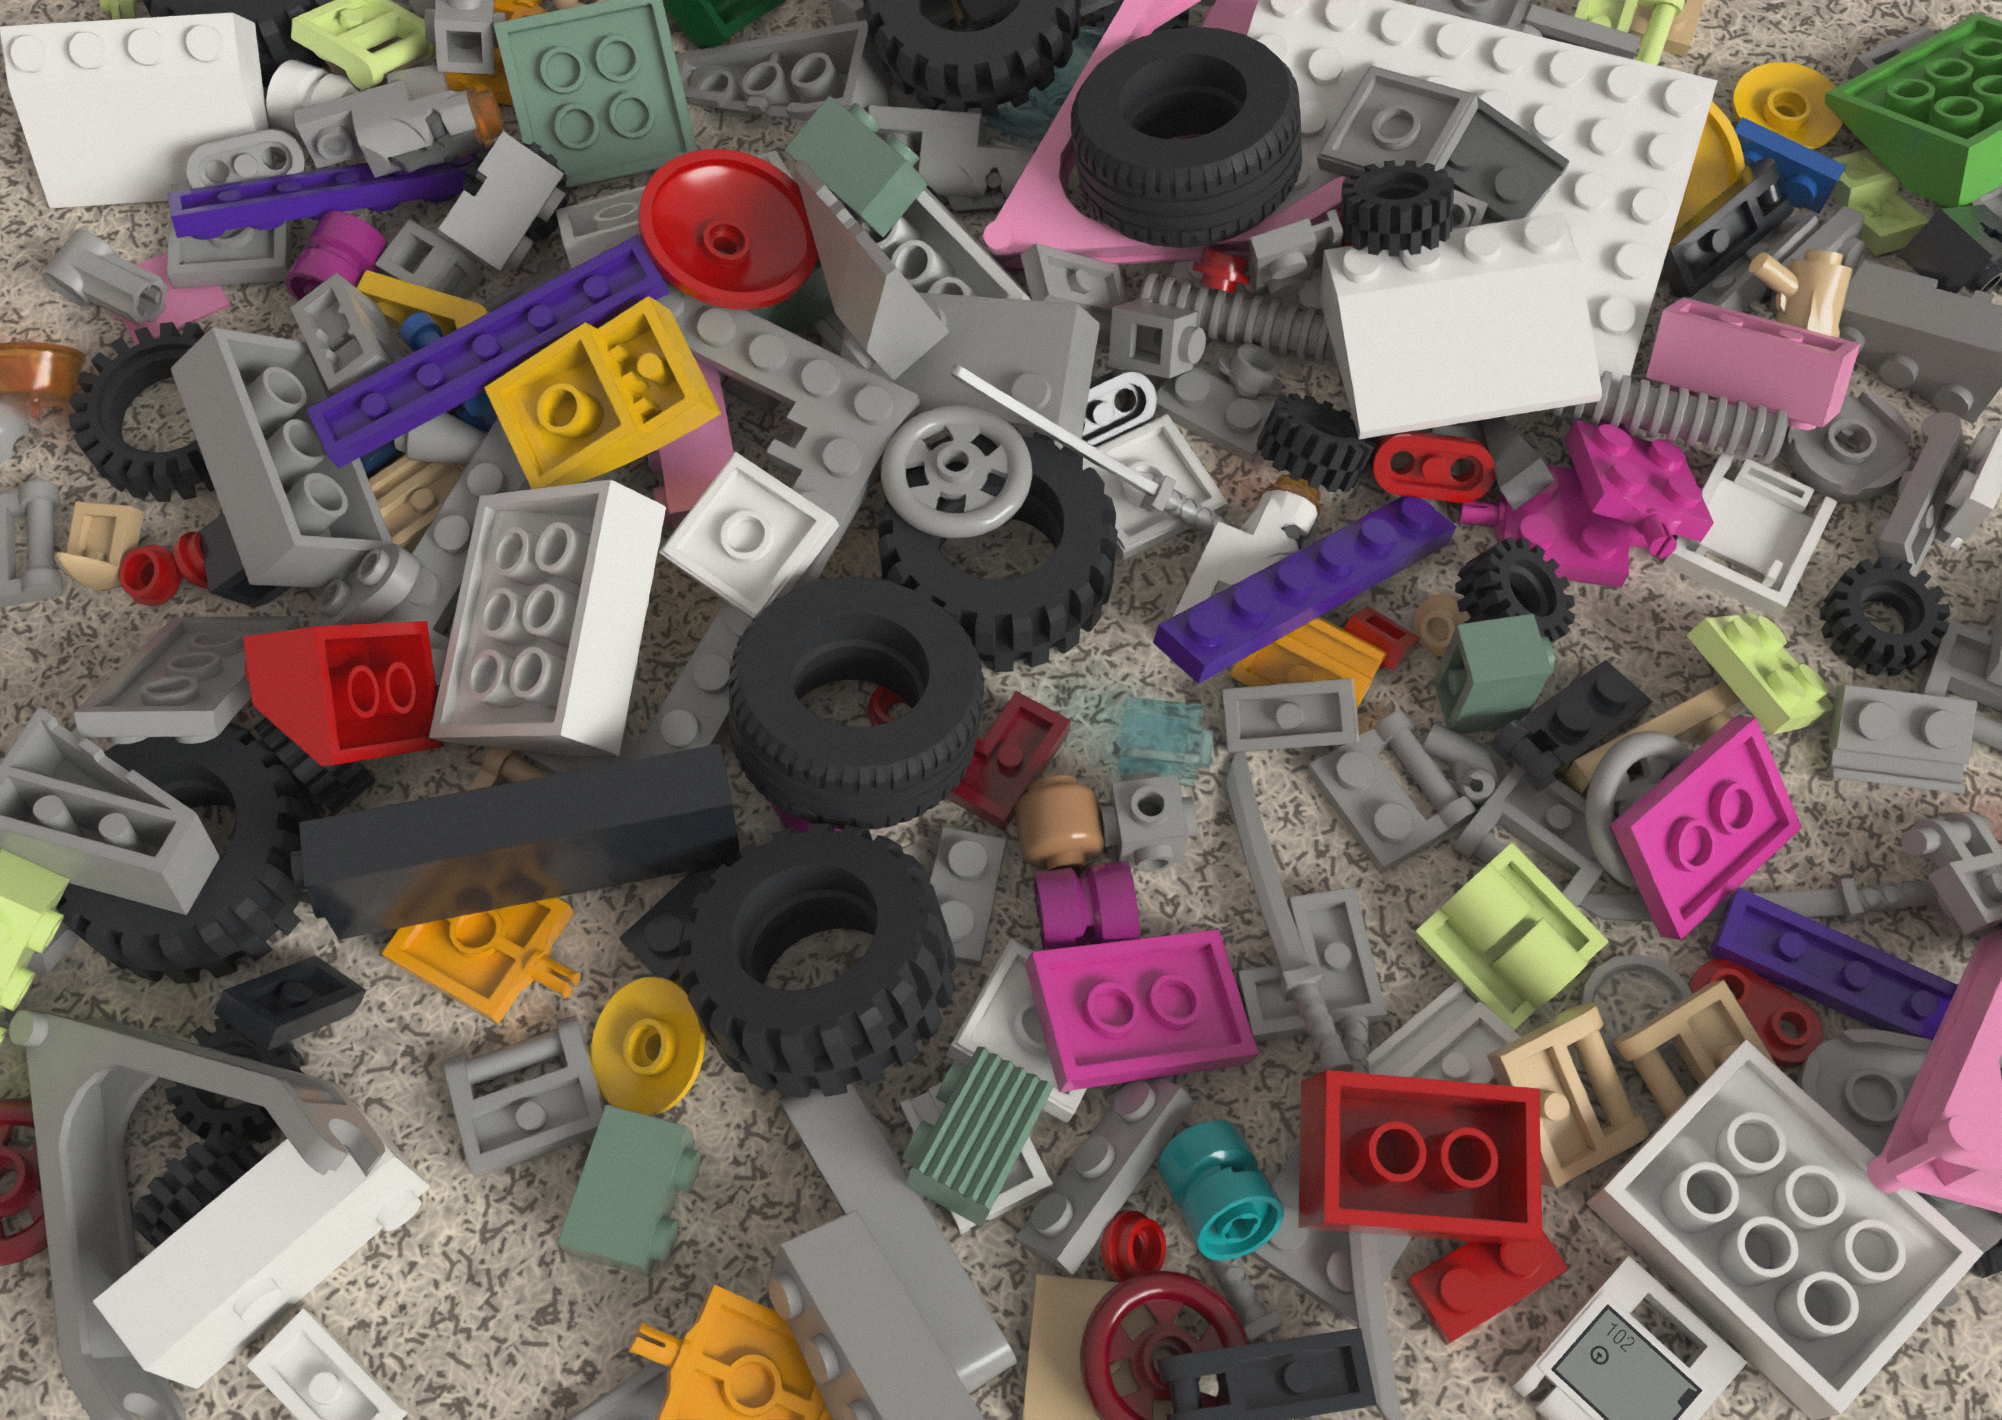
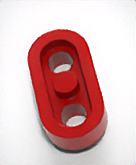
(1430, 465)
(1764, 1007)

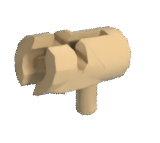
(1809, 291)

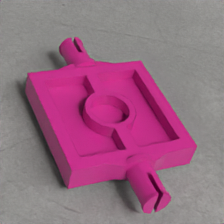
(1639, 484)
(1561, 522)

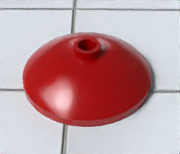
(730, 205)

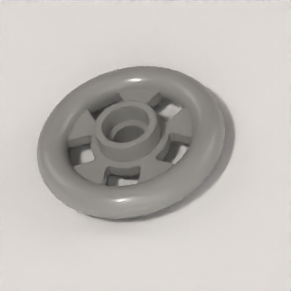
(982, 510)
(1611, 784)

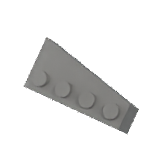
(862, 1329)

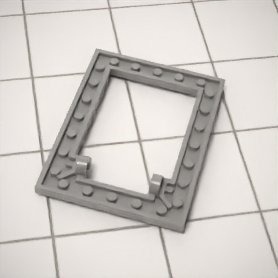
(837, 449)

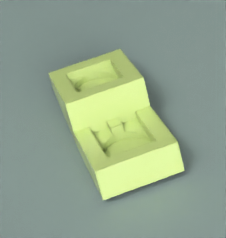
(1873, 191)

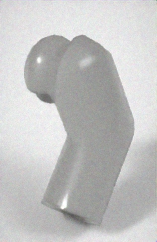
(1469, 762)

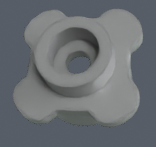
(1251, 371)

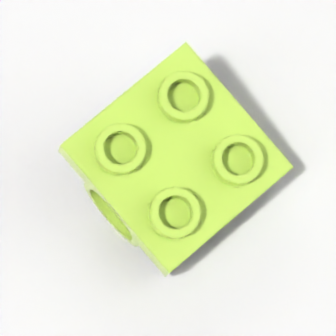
(1510, 937)

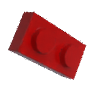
(1482, 1282)

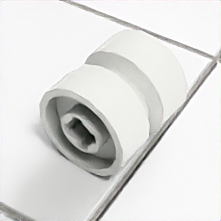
(301, 86)

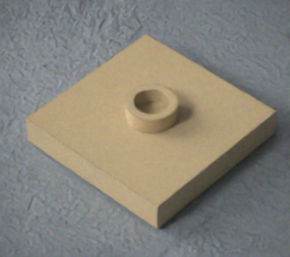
(1053, 1368)

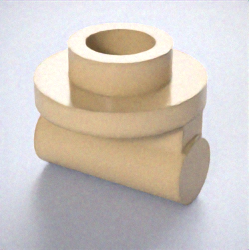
(1437, 620)

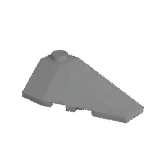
(789, 72)
(866, 289)

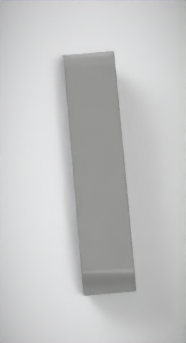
(870, 1179)

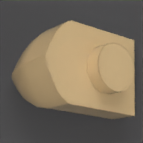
(99, 542)

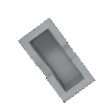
(513, 194)

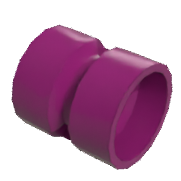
(339, 246)
(1086, 907)

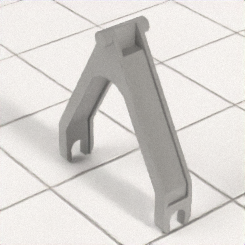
(82, 1095)

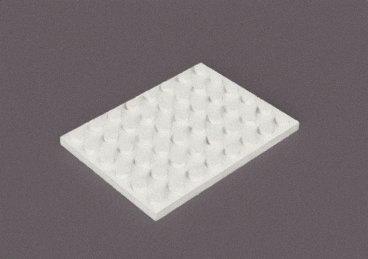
(1615, 119)

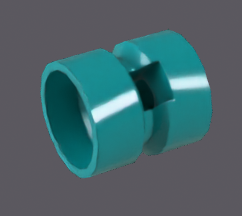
(1220, 1190)

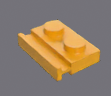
(1311, 654)

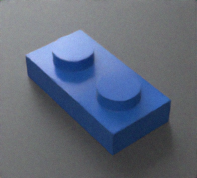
(1804, 172)

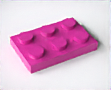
(1706, 827)
(1139, 1009)

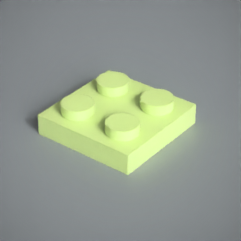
(1761, 672)

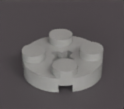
(1847, 475)

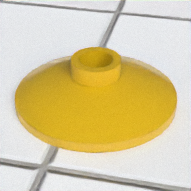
(1788, 102)
(627, 1044)

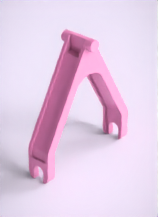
(1040, 204)
(1952, 1117)

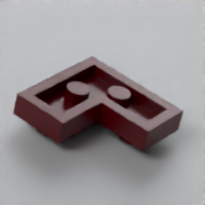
(1010, 759)

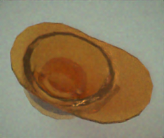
(38, 375)

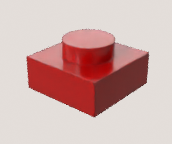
(1384, 634)

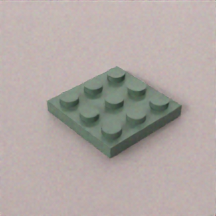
(598, 88)

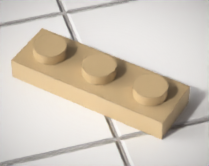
(1690, 720)

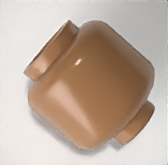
(1059, 824)

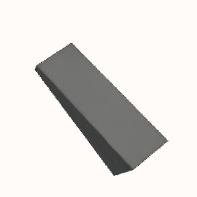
(1517, 465)

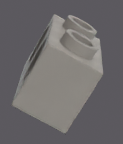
(345, 333)

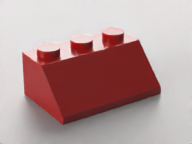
(346, 688)

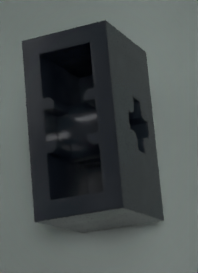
(1959, 250)

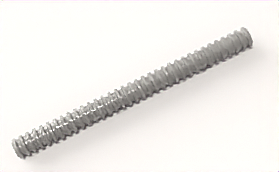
(1621, 401)

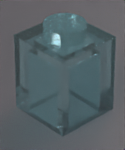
(1164, 739)

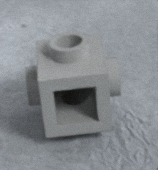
(463, 35)
(1149, 821)

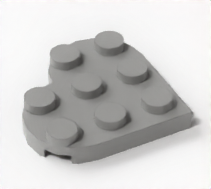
(1863, 1086)

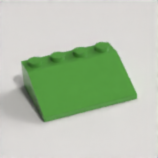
(1934, 112)

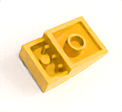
(602, 397)

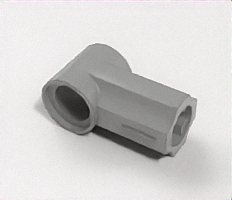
(93, 272)

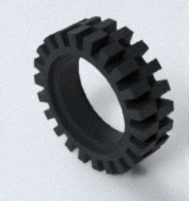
(104, 406)

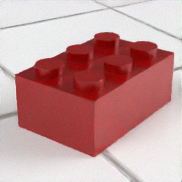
(1420, 1158)

